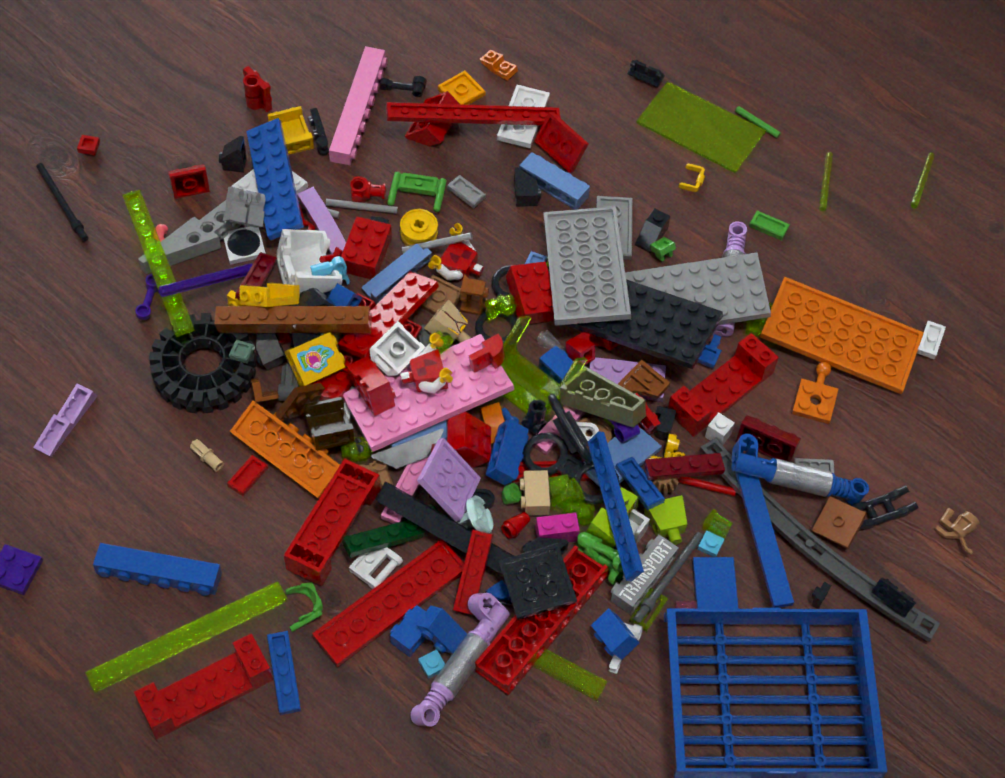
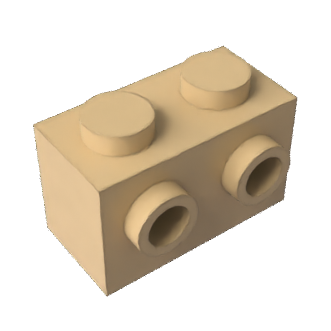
(536, 492)

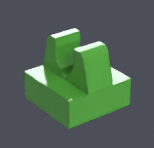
(662, 247)

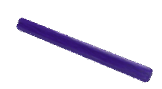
(204, 280)

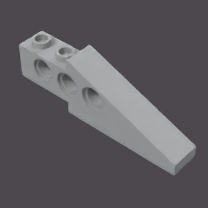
(194, 238)

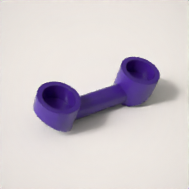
(143, 310)

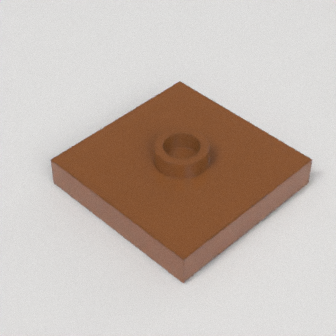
(839, 522)

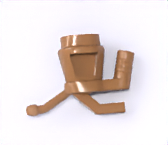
(962, 526)

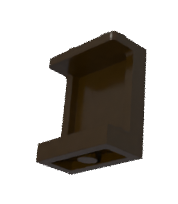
(329, 423)

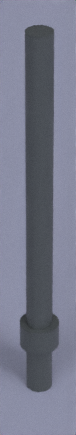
(649, 603)

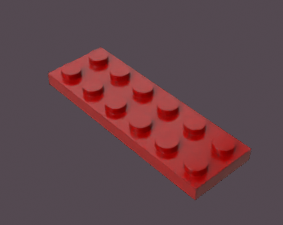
(394, 307)

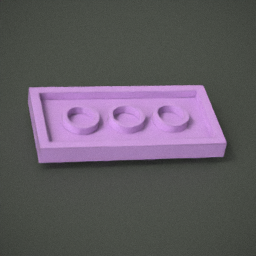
(617, 369)

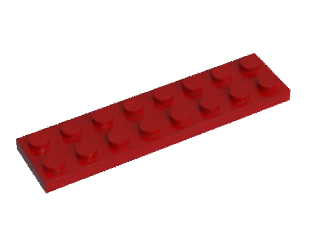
(389, 602)

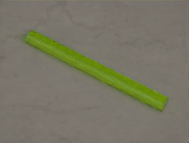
(826, 180)
(919, 189)

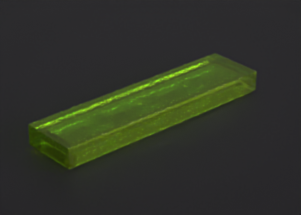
(570, 674)

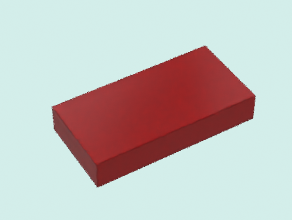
(247, 475)

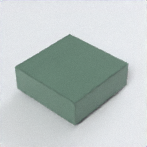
(241, 351)

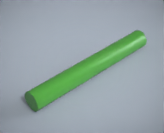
(758, 122)

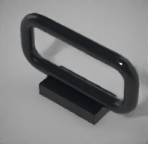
(569, 430)

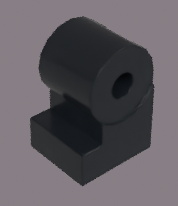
(666, 418)

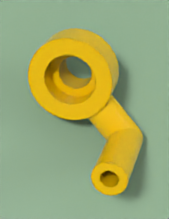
(671, 445)

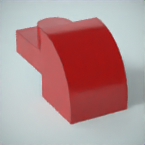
(490, 354)

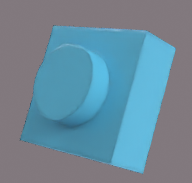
(711, 544)
(431, 663)

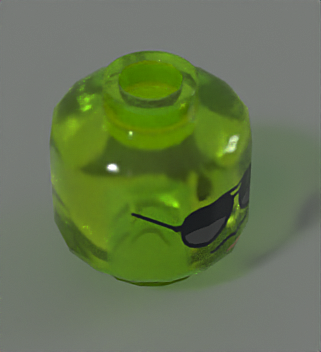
(357, 451)

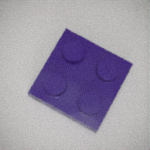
(17, 569)

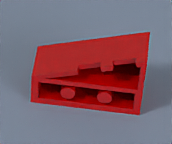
(372, 385)

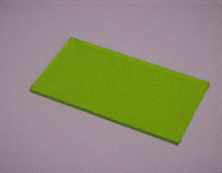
(701, 127)

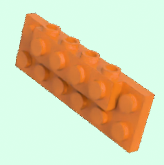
(285, 448)

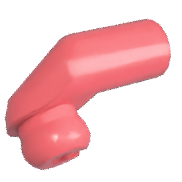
(161, 230)

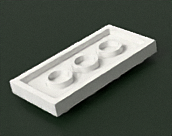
(523, 134)

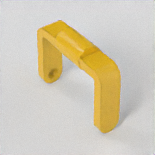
(700, 179)

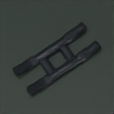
(886, 500)

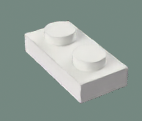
(931, 340)

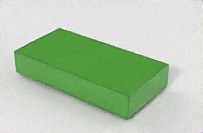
(769, 225)

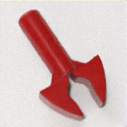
(337, 252)

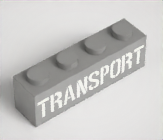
(654, 561)

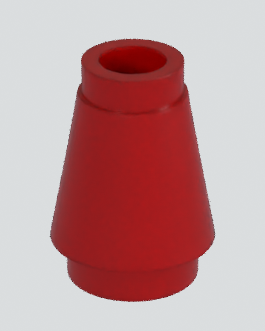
(512, 527)

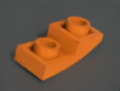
(496, 64)
(494, 417)

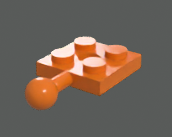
(824, 393)

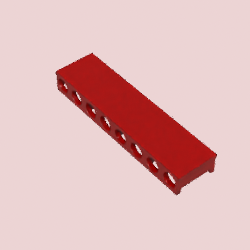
(526, 639)

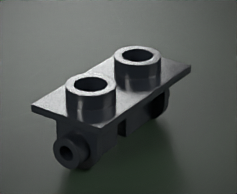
(647, 74)
(889, 594)

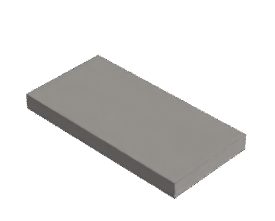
(624, 216)

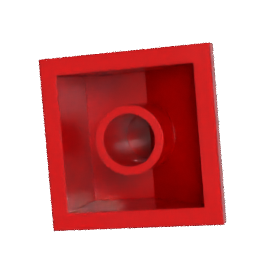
(189, 181)

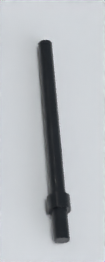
(76, 224)

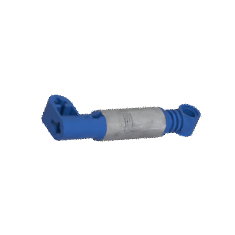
(794, 475)

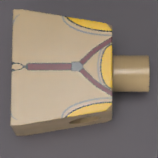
(448, 322)

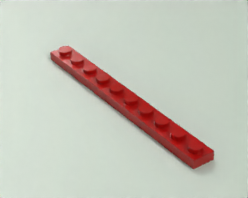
(468, 113)

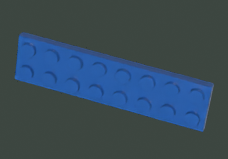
(274, 178)

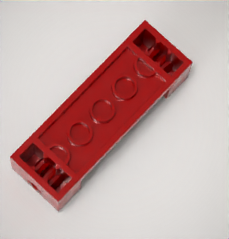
(724, 385)
(330, 521)
(205, 689)

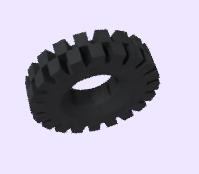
(198, 390)

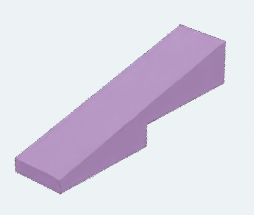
(65, 421)

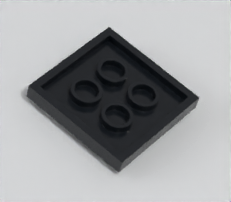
(537, 581)

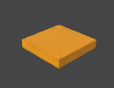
(463, 88)

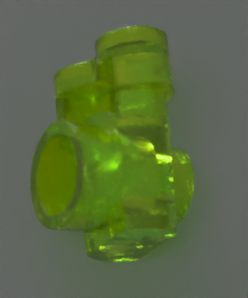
(501, 304)
(447, 339)
(582, 509)

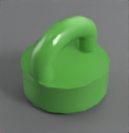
(511, 494)

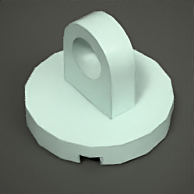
(477, 515)

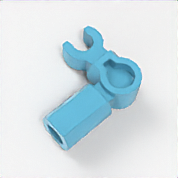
(325, 268)

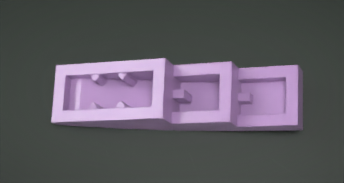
(321, 218)

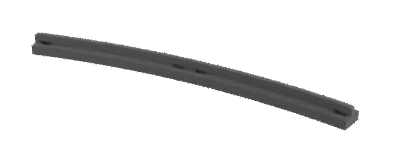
(829, 560)

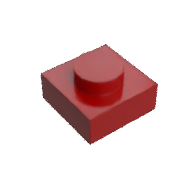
(88, 145)

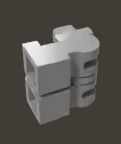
(244, 207)

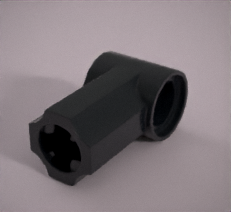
(535, 417)

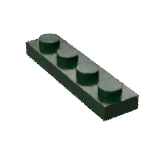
(382, 537)

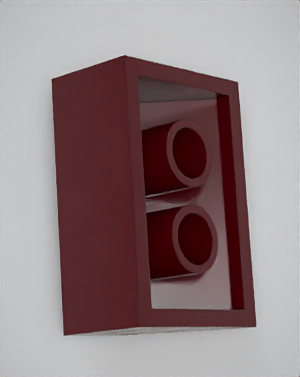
(771, 440)

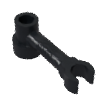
(417, 86)

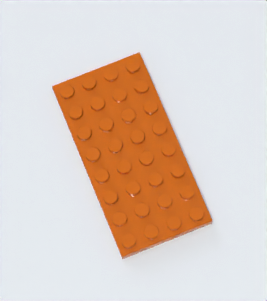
(842, 335)

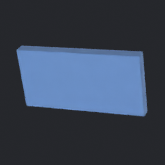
(639, 447)

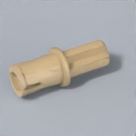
(207, 455)

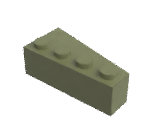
(602, 398)

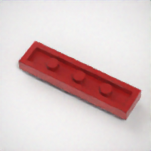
(473, 569)

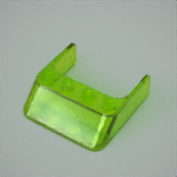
(528, 380)

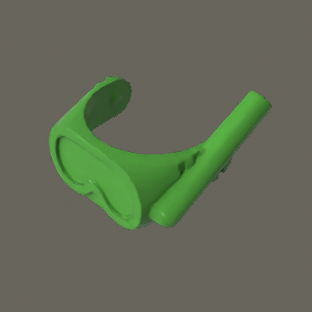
(309, 590)

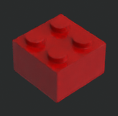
(470, 438)

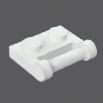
(367, 563)

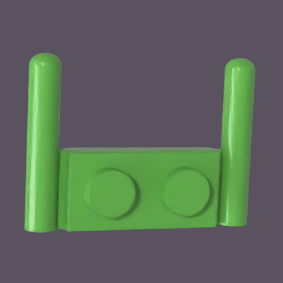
(418, 184)

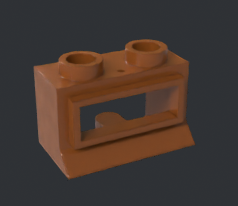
(473, 304)

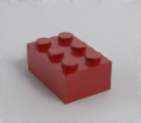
(366, 247)
(531, 291)

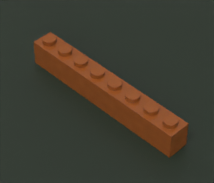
(293, 319)

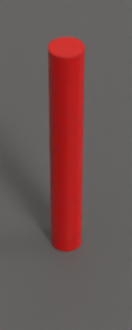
(707, 485)

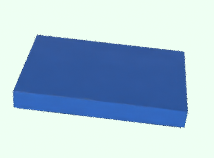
(715, 583)

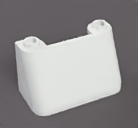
(298, 252)

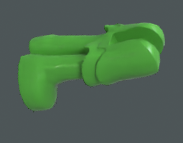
(595, 549)

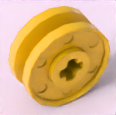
(418, 227)

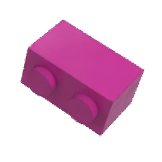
(558, 526)

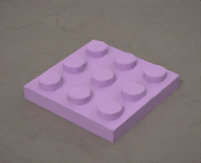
(449, 479)

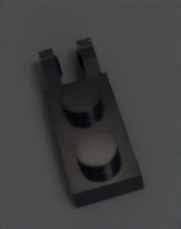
(318, 132)

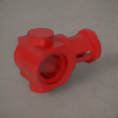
(362, 189)

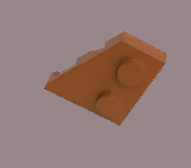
(645, 381)

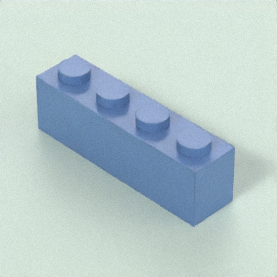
(556, 181)

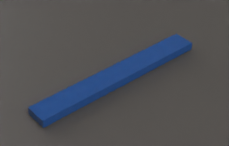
(615, 507)
(765, 541)

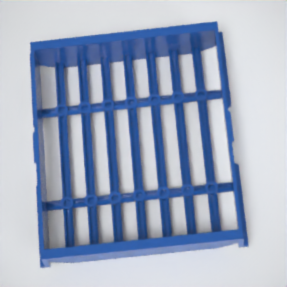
(865, 680)

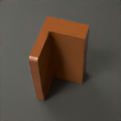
(259, 396)

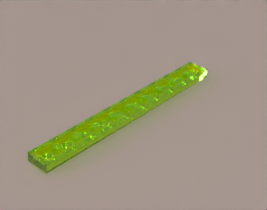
(157, 261)
(185, 637)

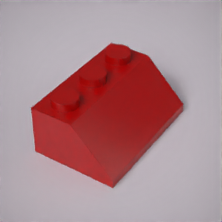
(431, 132)

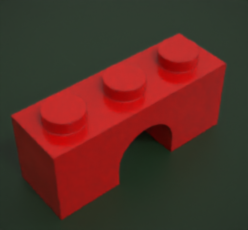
(584, 346)

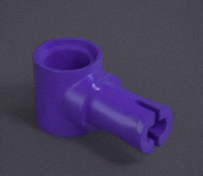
(624, 432)

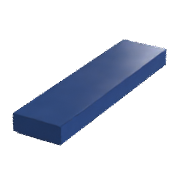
(283, 673)

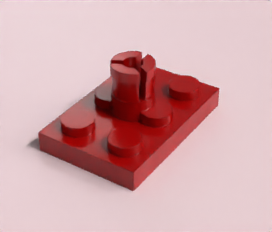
(561, 142)

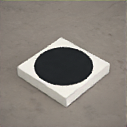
(243, 244)

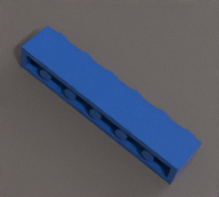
(157, 569)

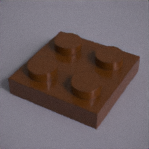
(295, 402)

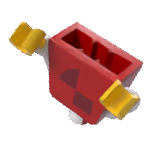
(457, 259)
(428, 369)

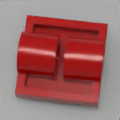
(256, 90)

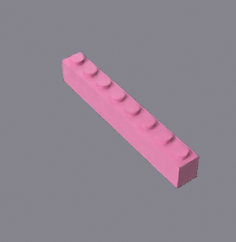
(357, 106)

